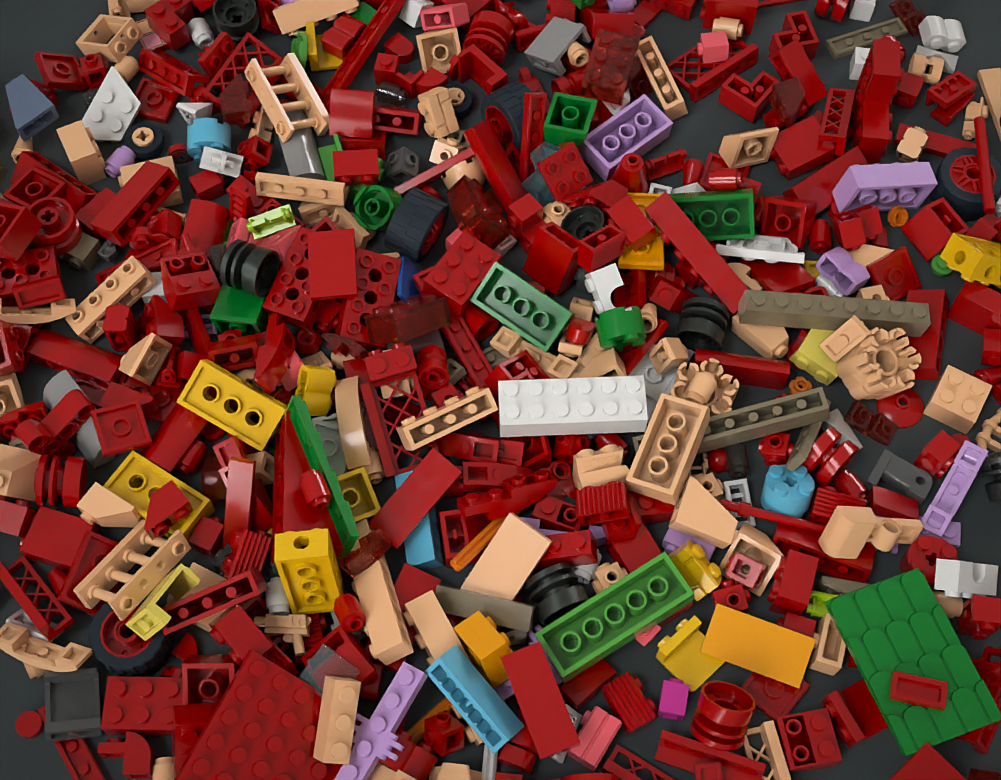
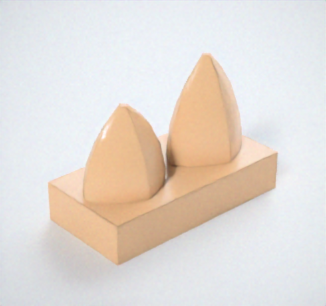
(313, 213)
(346, 220)
(845, 338)

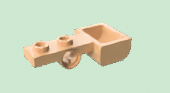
(854, 526)

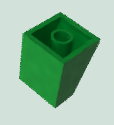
(568, 119)
(239, 310)

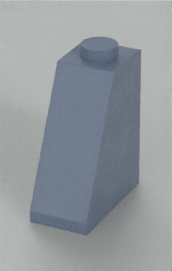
(29, 107)

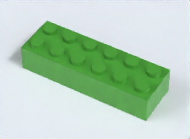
(614, 617)

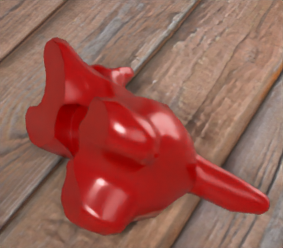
(516, 17)

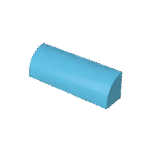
(423, 544)
(474, 698)

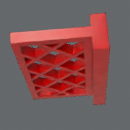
(264, 51)
(715, 78)
(379, 426)

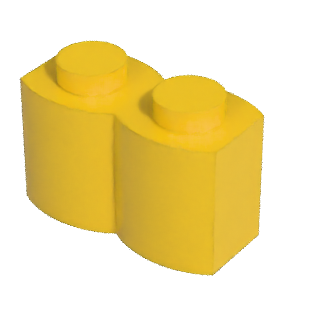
(315, 387)

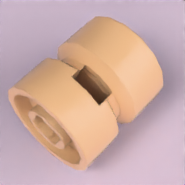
(918, 66)

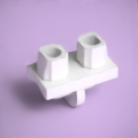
(221, 161)

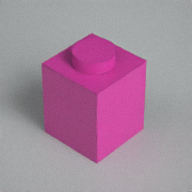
(672, 699)

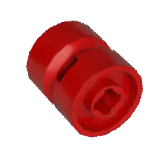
(568, 85)
(432, 367)

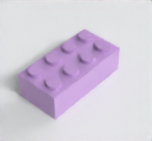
(631, 130)
(885, 186)

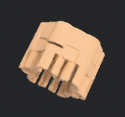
(879, 365)
(724, 393)

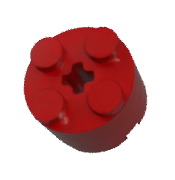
(926, 551)

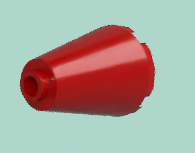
(631, 174)

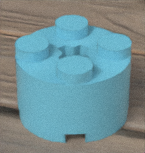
(209, 134)
(787, 490)

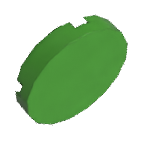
(299, 47)

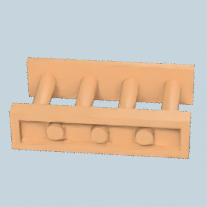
(298, 84)
(121, 560)

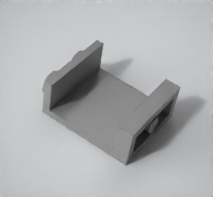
(553, 43)

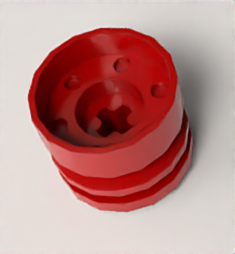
(491, 34)
(56, 481)
(722, 715)

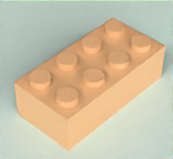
(668, 449)

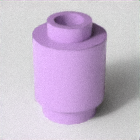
(621, 5)
(120, 157)

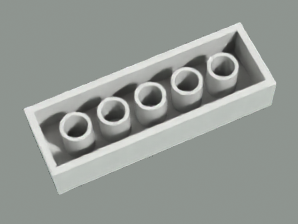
(572, 406)

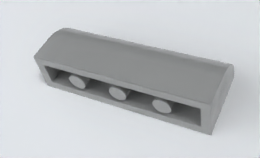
(301, 151)
(86, 436)

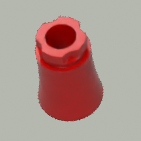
(480, 322)

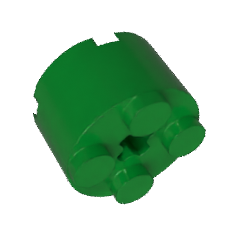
(375, 207)
(620, 328)

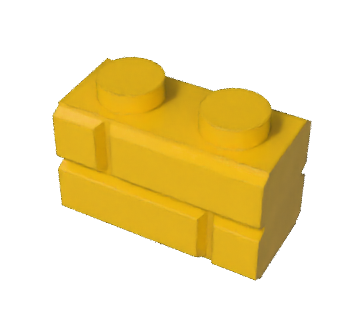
(696, 569)

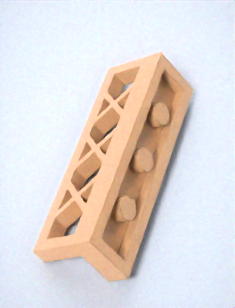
(301, 189)
(773, 750)

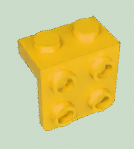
(318, 57)
(683, 656)

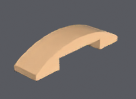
(38, 314)
(511, 343)
(351, 423)
(40, 653)

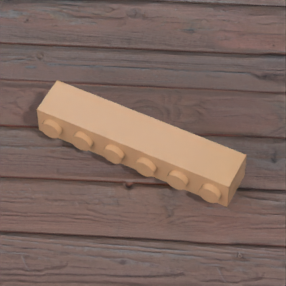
(381, 607)
(436, 636)

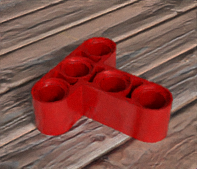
(55, 430)

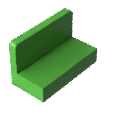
(327, 157)

